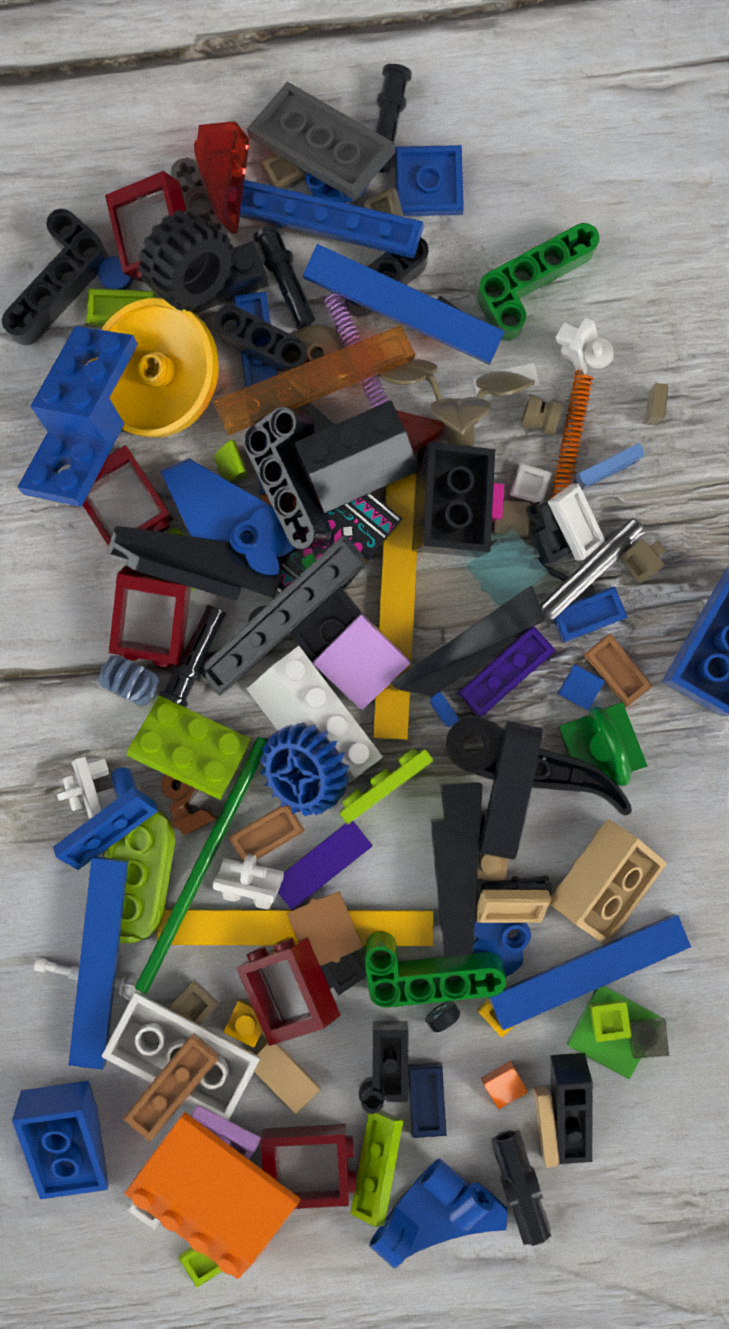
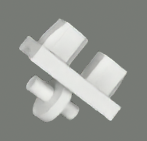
(583, 346)
(86, 772)
(248, 880)

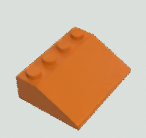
(211, 1196)

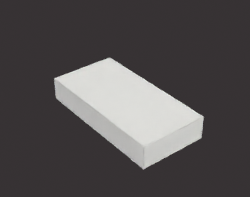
(577, 521)

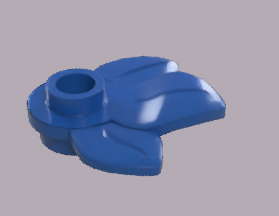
(267, 541)
(494, 939)

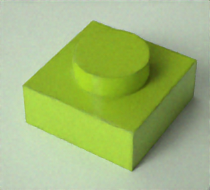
(610, 1020)

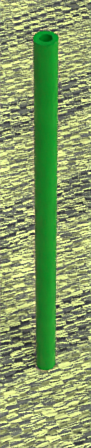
(201, 867)

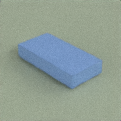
(610, 466)

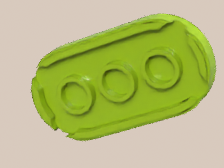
(148, 874)

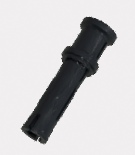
(392, 102)
(279, 262)
(186, 671)

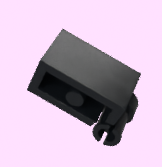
(389, 1067)

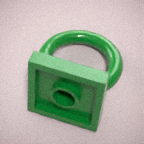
(606, 741)

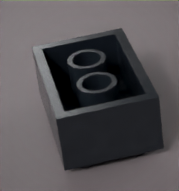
(453, 500)

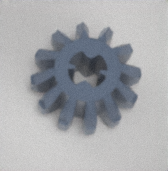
(128, 680)

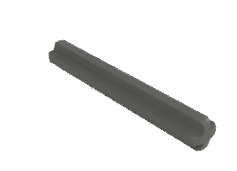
(591, 569)

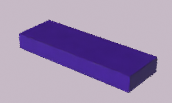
(506, 671)
(323, 863)

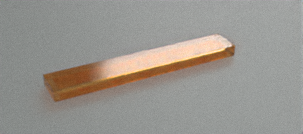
(314, 379)

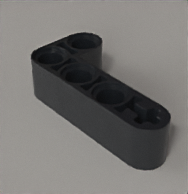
(48, 281)
(306, 523)
(510, 791)

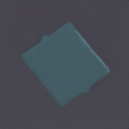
(507, 568)

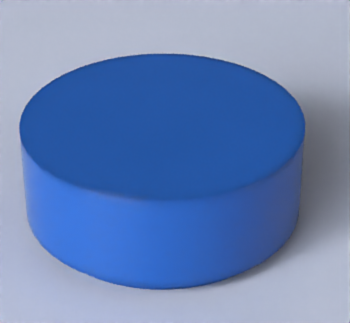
(112, 276)

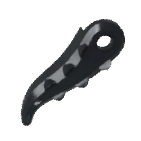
(552, 770)

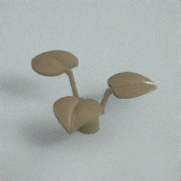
(458, 414)

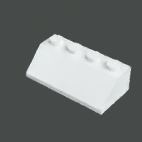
(297, 693)
(153, 1035)

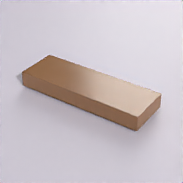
(171, 1087)

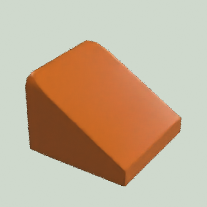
(504, 1085)

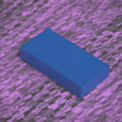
(590, 614)

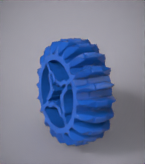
(309, 762)

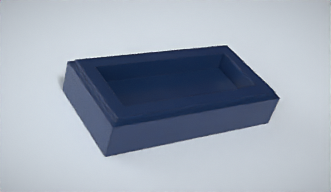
(427, 1100)

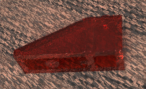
(222, 161)

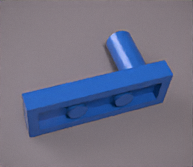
(109, 824)

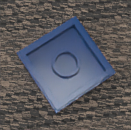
(429, 180)

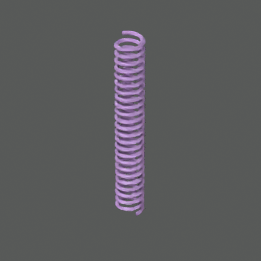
(347, 324)

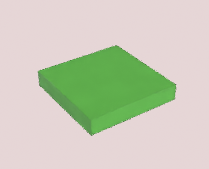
(613, 1053)

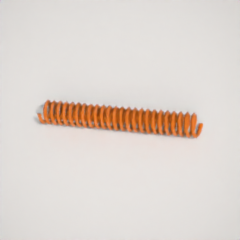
(580, 411)

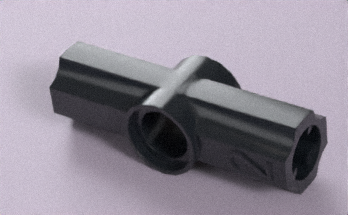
(521, 1187)

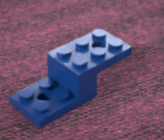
(77, 415)

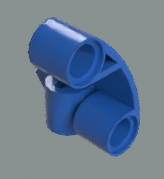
(208, 501)
(435, 1211)

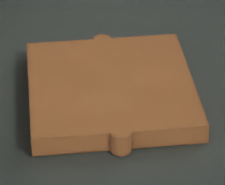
(327, 928)

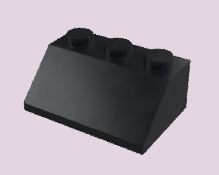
(357, 456)

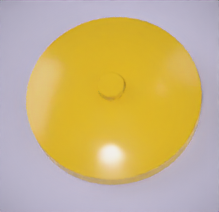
(169, 372)

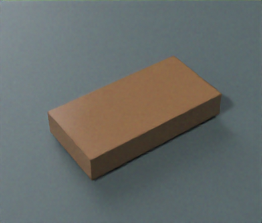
(617, 670)
(267, 833)

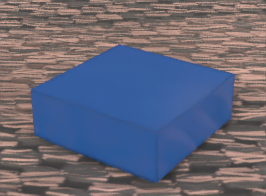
(580, 687)
(443, 710)

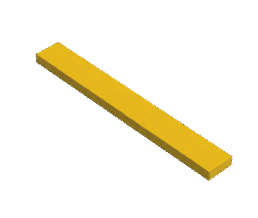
(397, 606)
(272, 925)

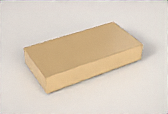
(512, 906)
(285, 1077)
(546, 1126)

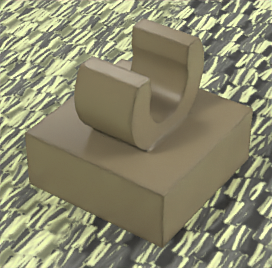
(643, 559)

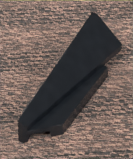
(191, 562)
(472, 646)
(456, 864)

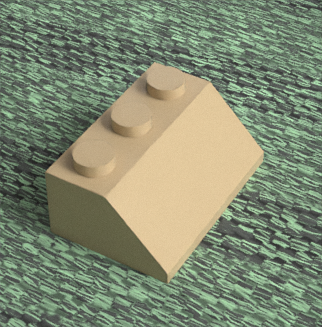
(607, 882)

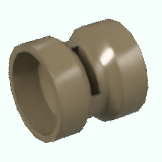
(541, 415)

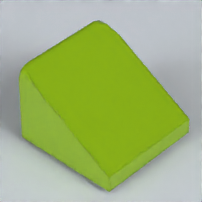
(230, 462)

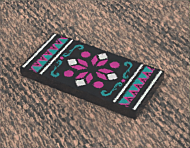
(363, 521)

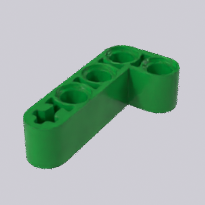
(540, 273)
(433, 970)

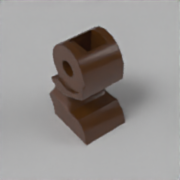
(182, 795)

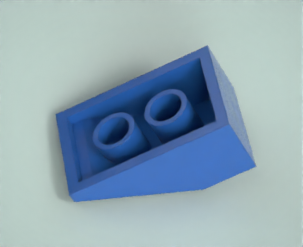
(61, 1139)

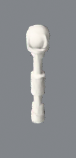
(126, 985)

